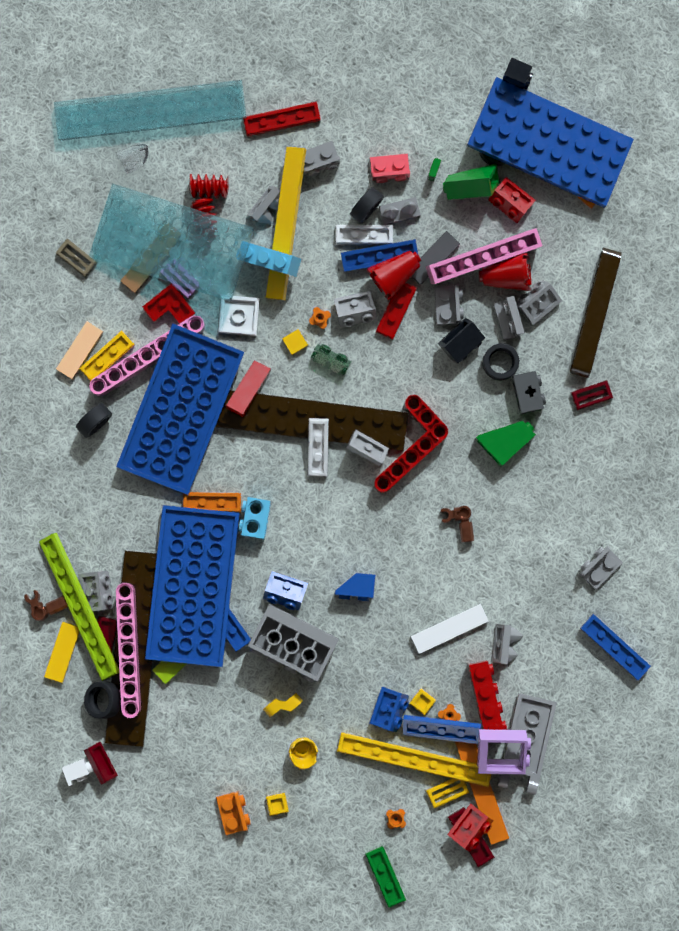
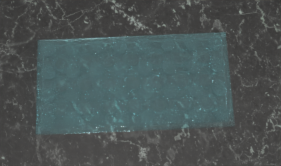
(171, 242)

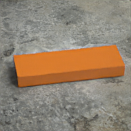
(213, 501)

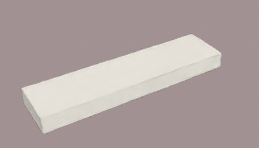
(449, 628)

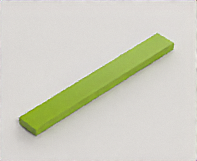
(79, 606)

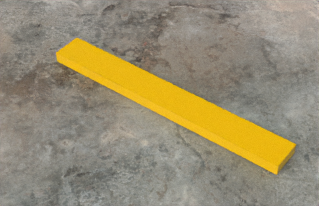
(286, 217)
(412, 759)

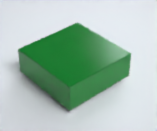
(434, 169)

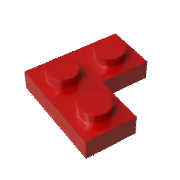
(170, 300)

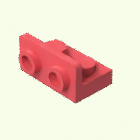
(390, 167)

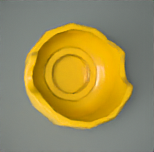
(303, 753)

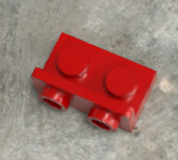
(511, 200)
(470, 828)

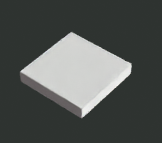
(239, 316)

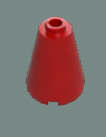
(394, 272)
(508, 274)

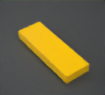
(107, 356)
(62, 652)

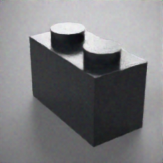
(518, 74)
(461, 340)

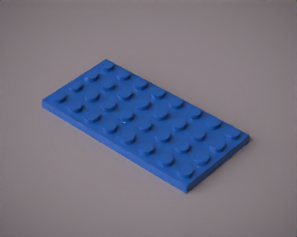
(550, 142)
(180, 409)
(192, 586)

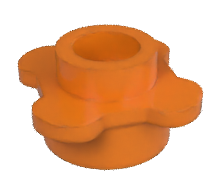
(316, 313)
(449, 710)
(391, 815)

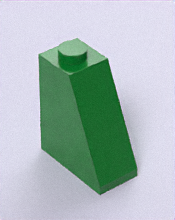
(472, 183)
(506, 441)

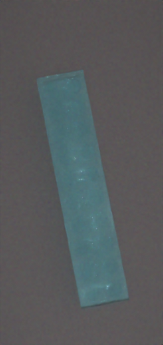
(150, 110)

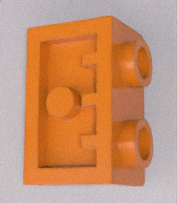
(232, 812)

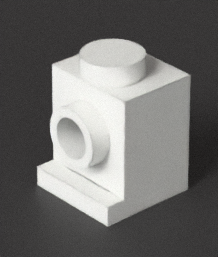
(77, 770)

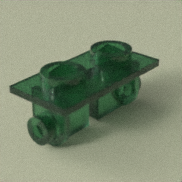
(338, 361)

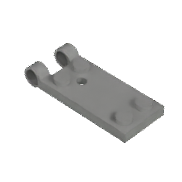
(536, 718)

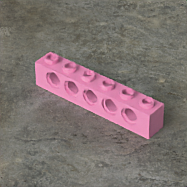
(483, 256)

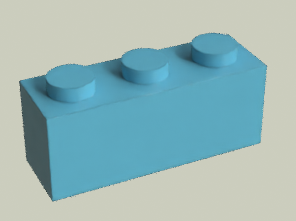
(273, 260)

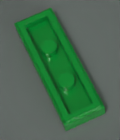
(385, 876)

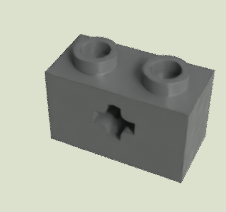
(521, 384)

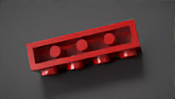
(485, 696)

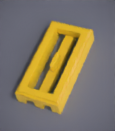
(436, 804)

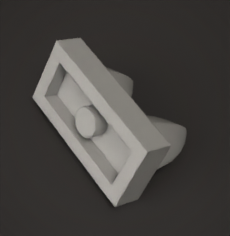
(260, 210)
(399, 211)
(367, 448)
(503, 637)

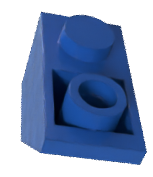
(358, 585)

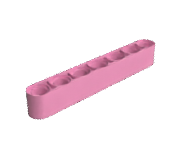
(137, 357)
(124, 659)

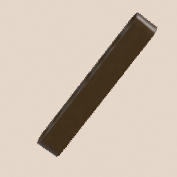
(595, 312)

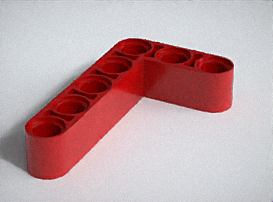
(415, 448)

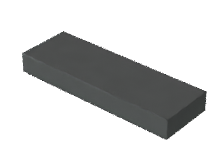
(437, 252)

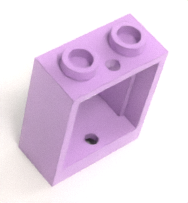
(503, 766)

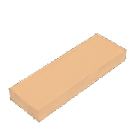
(79, 350)

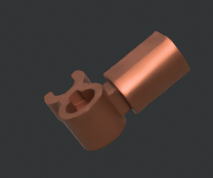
(461, 513)
(40, 612)

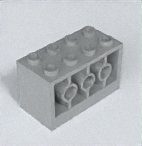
(293, 629)

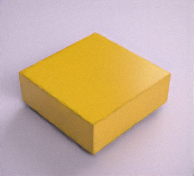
(295, 342)
(422, 701)
(277, 804)

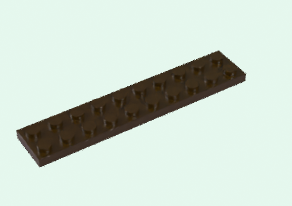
(291, 418)
(139, 572)

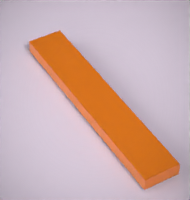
(484, 796)

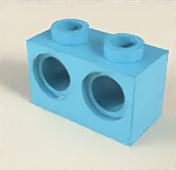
(260, 518)

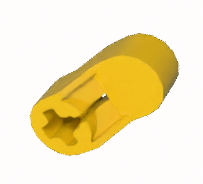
(290, 704)

